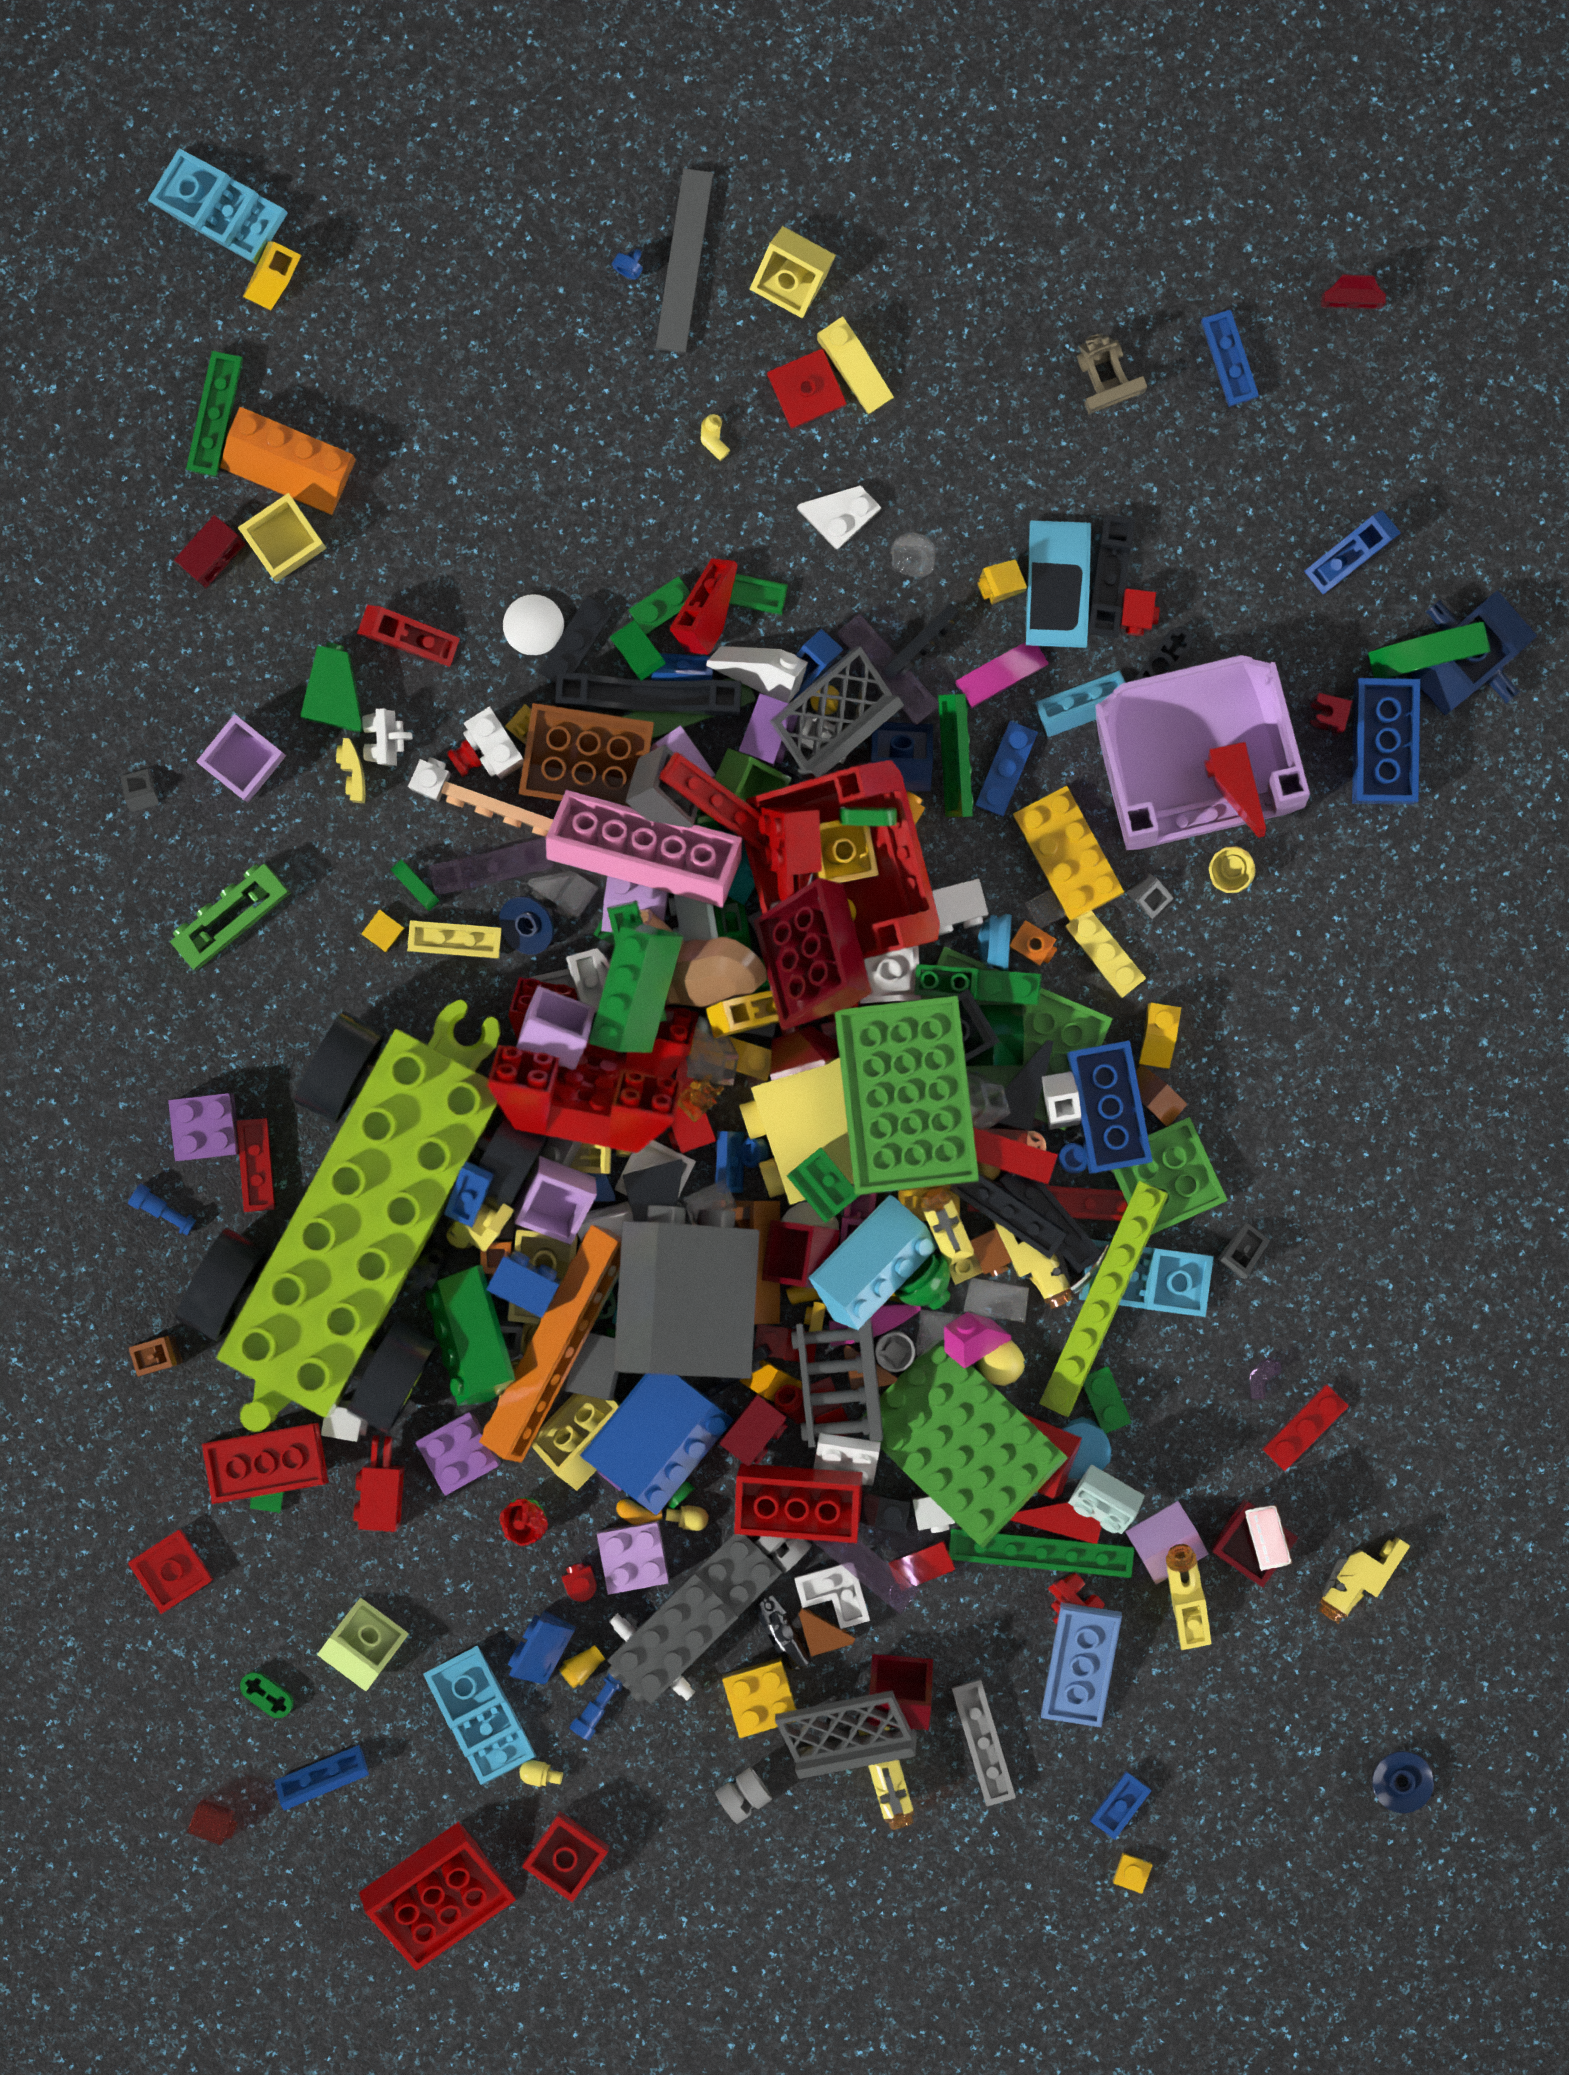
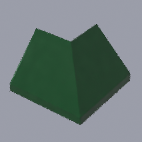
(1009, 1029)

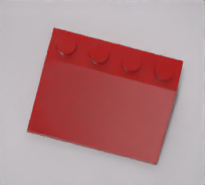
(436, 1896)

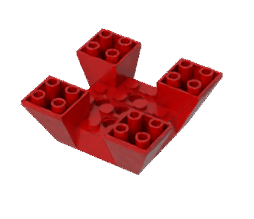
(609, 1096)

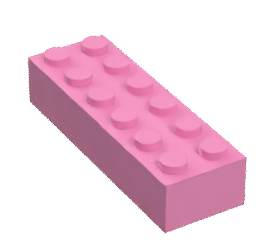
(653, 854)

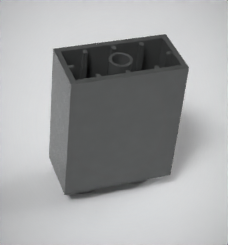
(686, 1295)

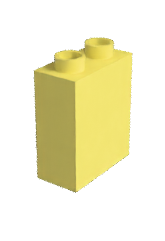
(799, 1118)

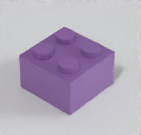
(761, 738)
(204, 1127)
(456, 1453)

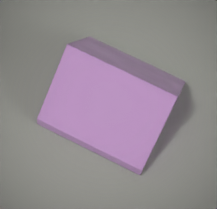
(1159, 1533)

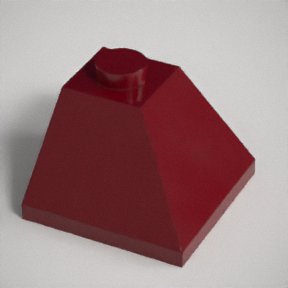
(801, 1051)

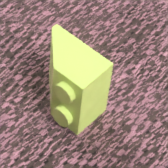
(363, 1644)

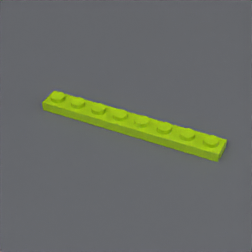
(1103, 1298)

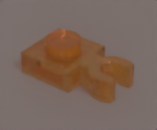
(698, 1097)

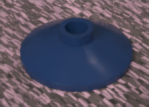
(519, 931)
(1416, 1789)

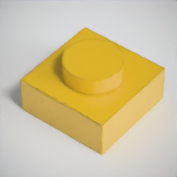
(815, 1316)
(1132, 1873)

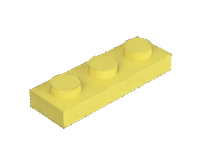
(454, 939)
(1105, 953)

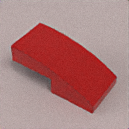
(924, 1564)

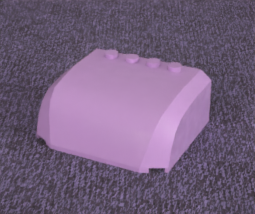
(1162, 732)

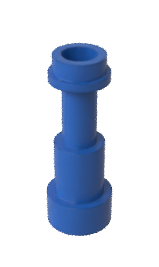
(157, 1207)
(586, 1723)

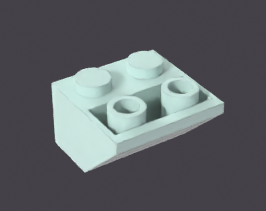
(1106, 1500)

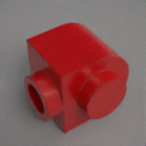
(580, 1581)

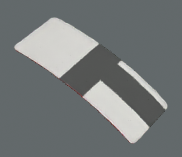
(1091, 1274)

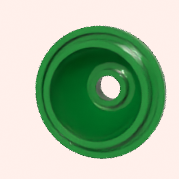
(927, 1284)

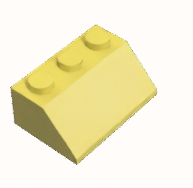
(569, 1433)

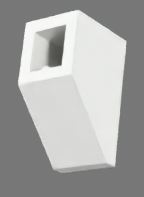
(1061, 1100)

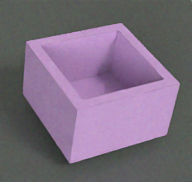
(241, 758)
(556, 1027)
(555, 1200)
(632, 1557)

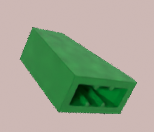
(332, 690)

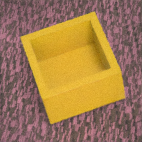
(758, 1695)

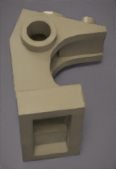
(1100, 350)

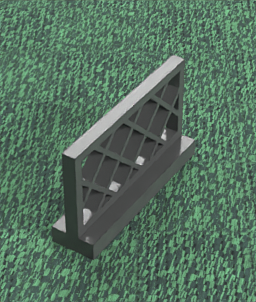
(845, 737)
(852, 1750)

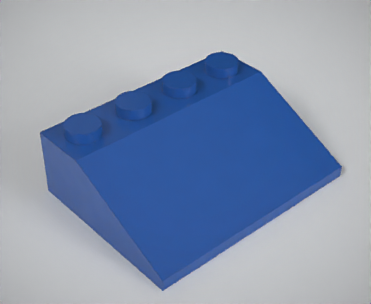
(657, 1438)

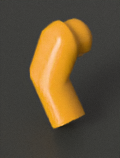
(635, 1513)

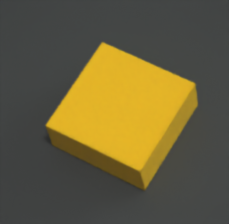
(382, 931)

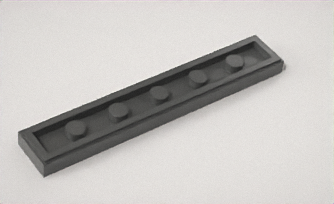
(684, 261)

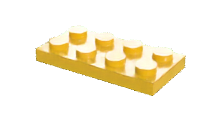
(1068, 853)

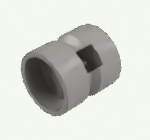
(894, 1351)
(783, 1558)
(743, 1795)

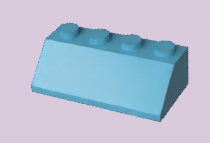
(872, 1263)

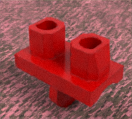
(1065, 1592)

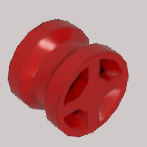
(464, 758)

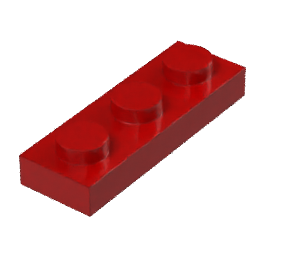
(256, 1165)
(1305, 1427)

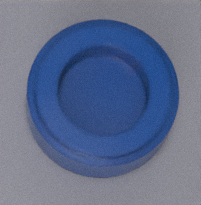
(1072, 1158)

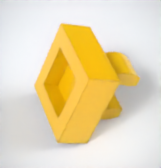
(520, 724)

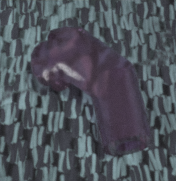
(1260, 1375)

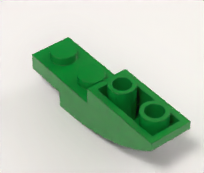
(983, 984)

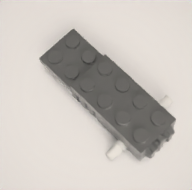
(690, 1620)

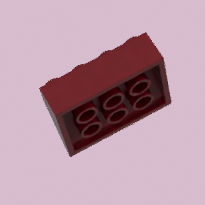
(812, 954)

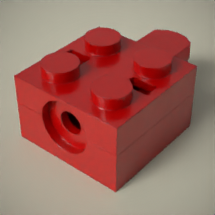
(790, 845)
(380, 1490)

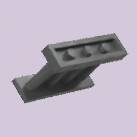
(866, 1394)

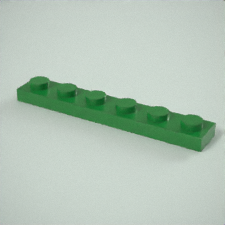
(1044, 1553)

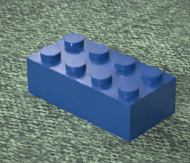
(1386, 741)
(1110, 1107)

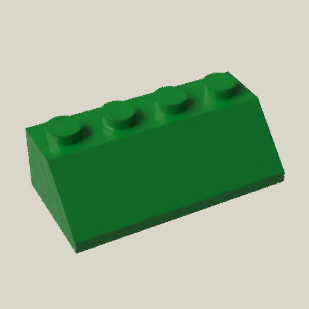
(636, 988)
(470, 1337)

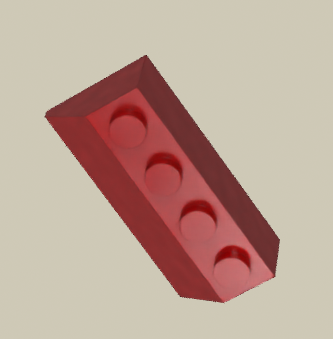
(798, 1503)

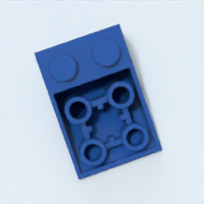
(545, 1643)

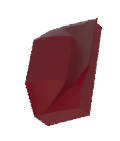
(1354, 292)

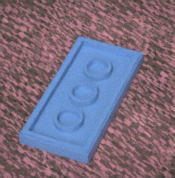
(1081, 1664)

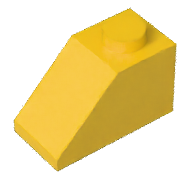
(1159, 1035)

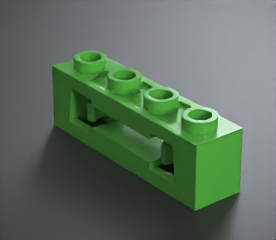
(209, 914)

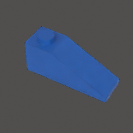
(1352, 551)

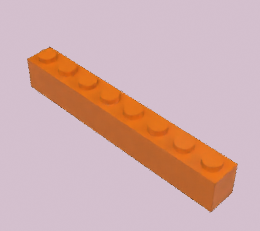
(555, 1345)

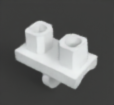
(389, 737)

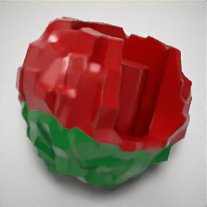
(523, 1521)

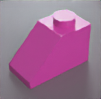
(972, 1338)

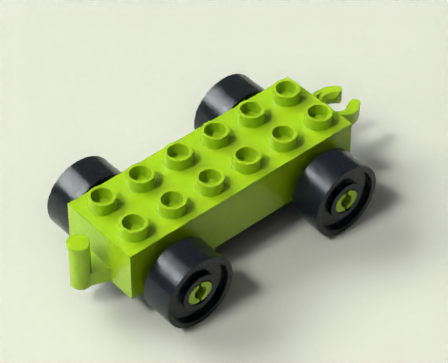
(360, 1223)

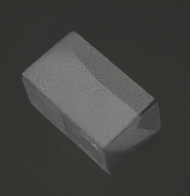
(996, 1300)

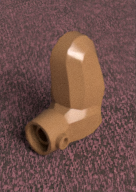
(710, 969)

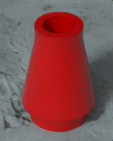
(790, 1401)

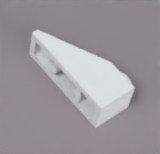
(763, 669)

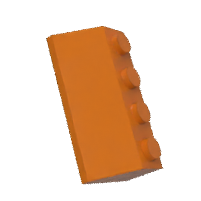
(286, 460)

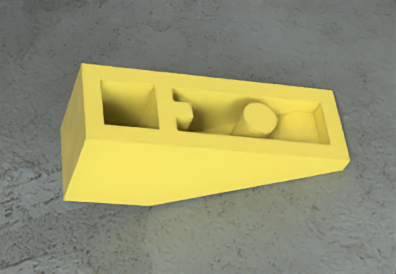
(854, 365)

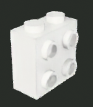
(498, 749)

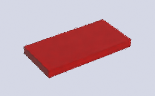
(265, 1463)

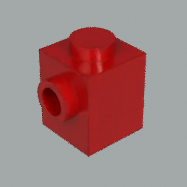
(1139, 612)

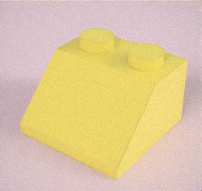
(792, 271)

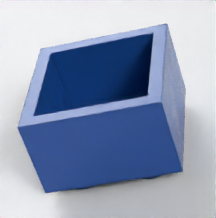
(524, 1283)

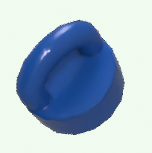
(628, 264)
(755, 1152)

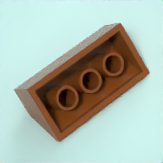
(757, 1216)

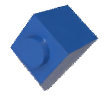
(820, 654)

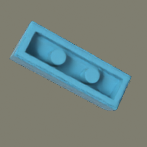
(1077, 704)

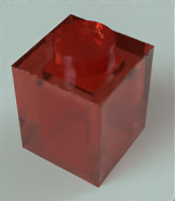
(212, 1822)

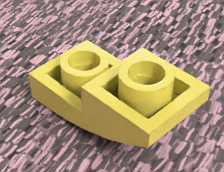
(350, 761)

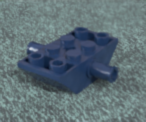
(1456, 680)

